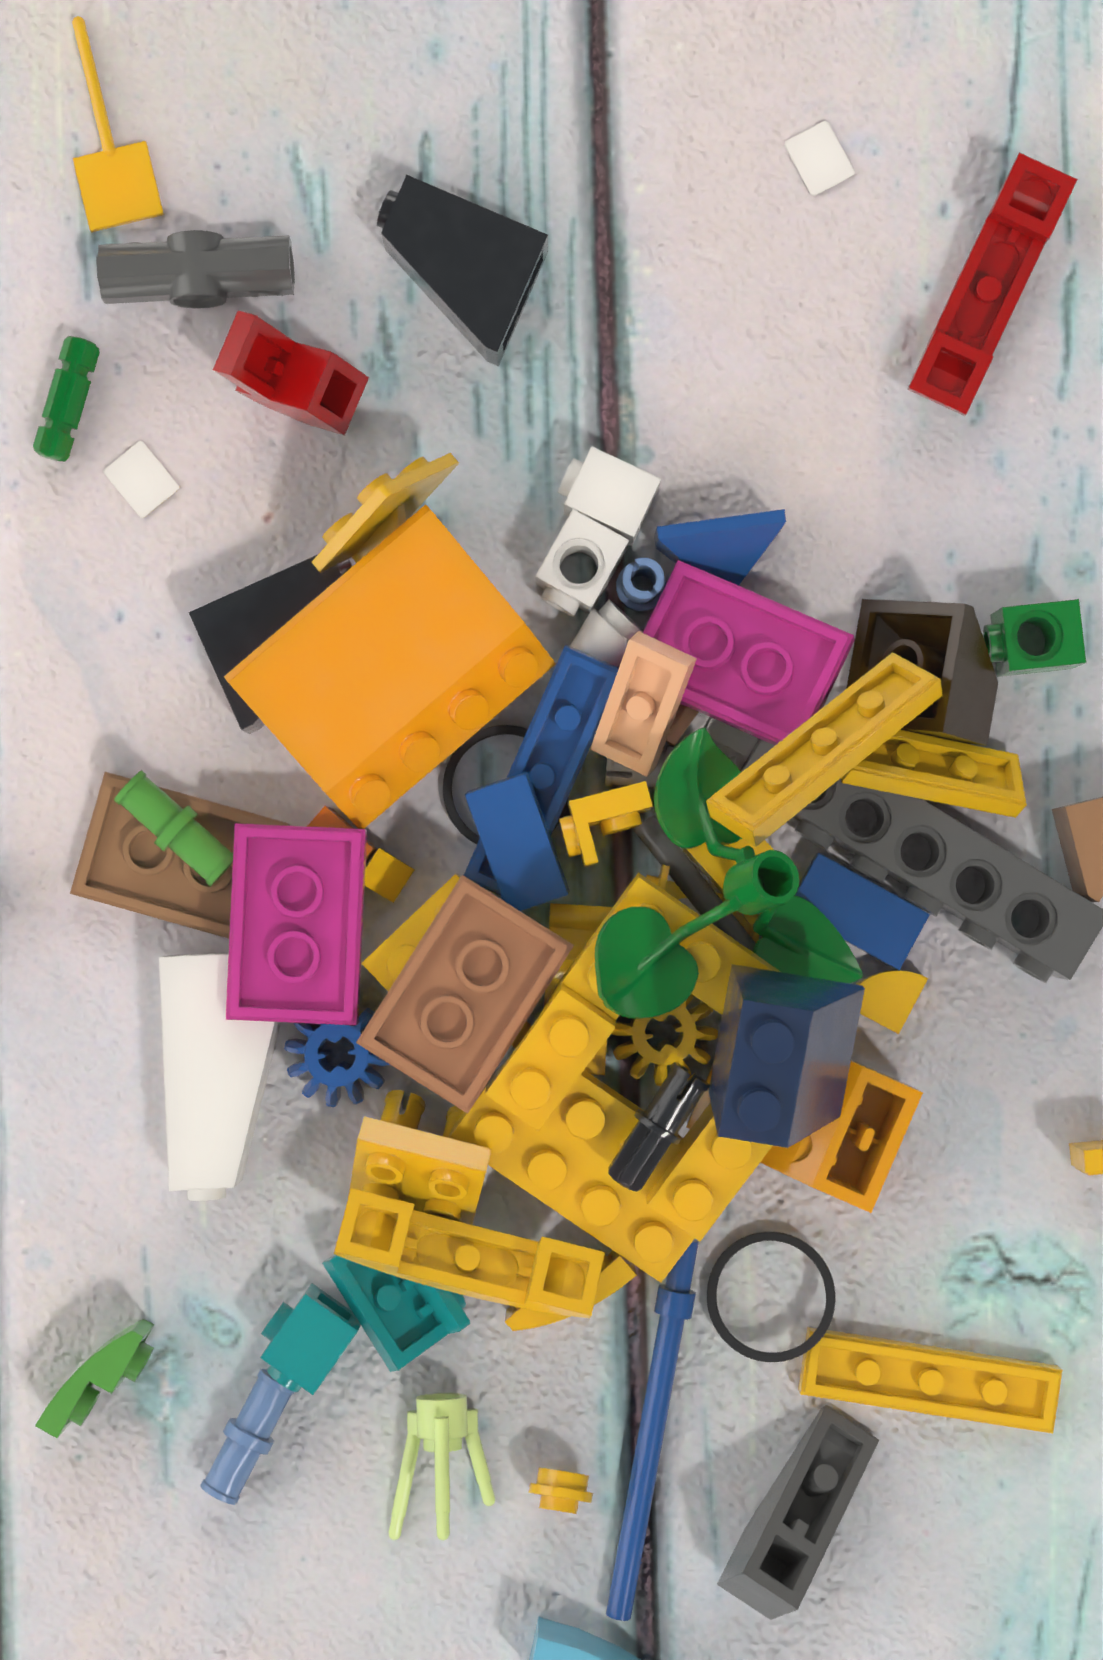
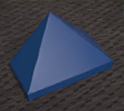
(721, 545)

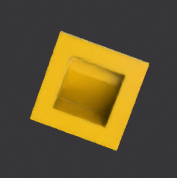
(387, 874)

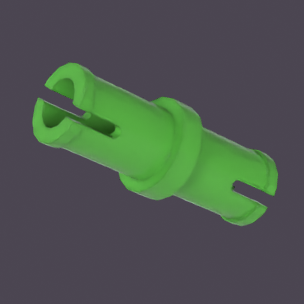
(175, 827)

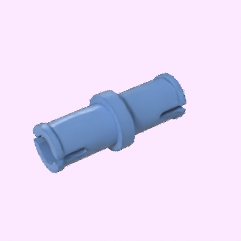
(246, 1439)

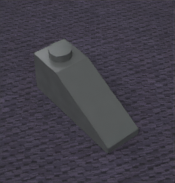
(799, 1516)

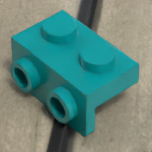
(396, 1312)

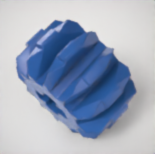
(342, 1074)

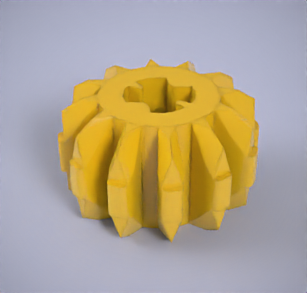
(666, 1052)

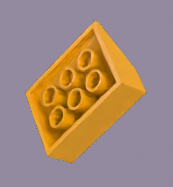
(391, 668)

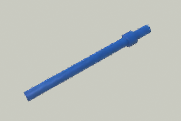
(674, 1305)

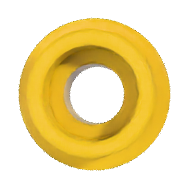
(561, 1490)

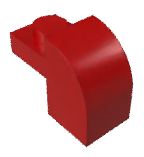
(289, 375)

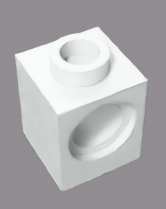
(609, 492)
(587, 537)

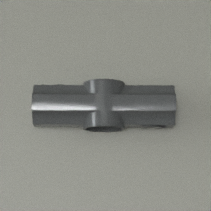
(195, 269)

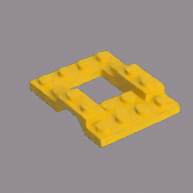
(562, 1127)

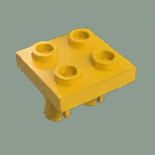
(419, 1166)

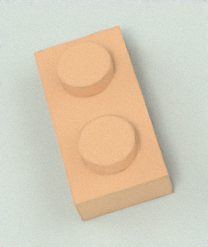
(643, 703)

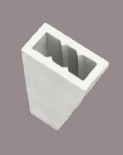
(210, 1076)

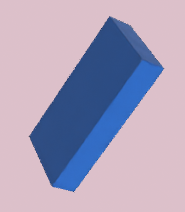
(517, 842)
(863, 911)

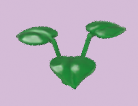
(638, 958)

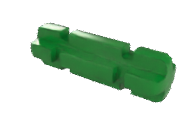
(66, 398)

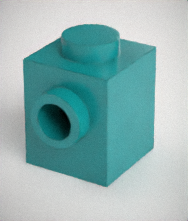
(307, 1340)

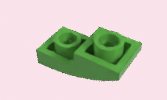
(106, 1368)

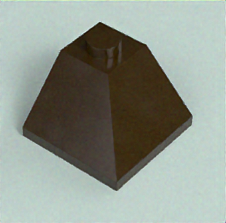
(943, 642)

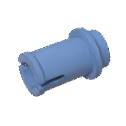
(637, 599)

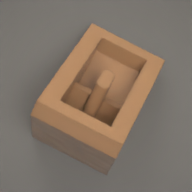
(1081, 842)

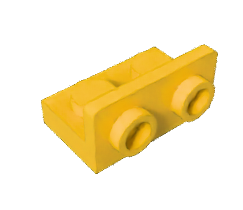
(612, 809)

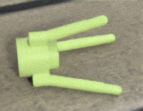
(442, 1424)

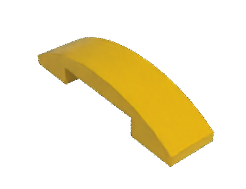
(468, 1258)

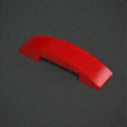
(991, 283)

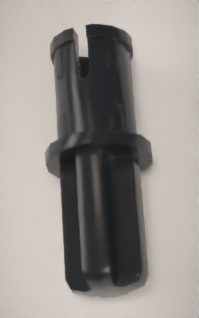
(657, 1128)

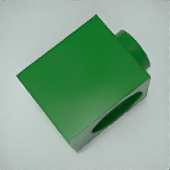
(1062, 633)

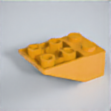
(858, 1148)

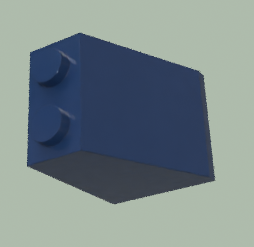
(782, 1055)

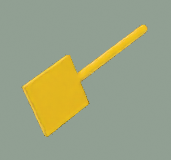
(119, 181)

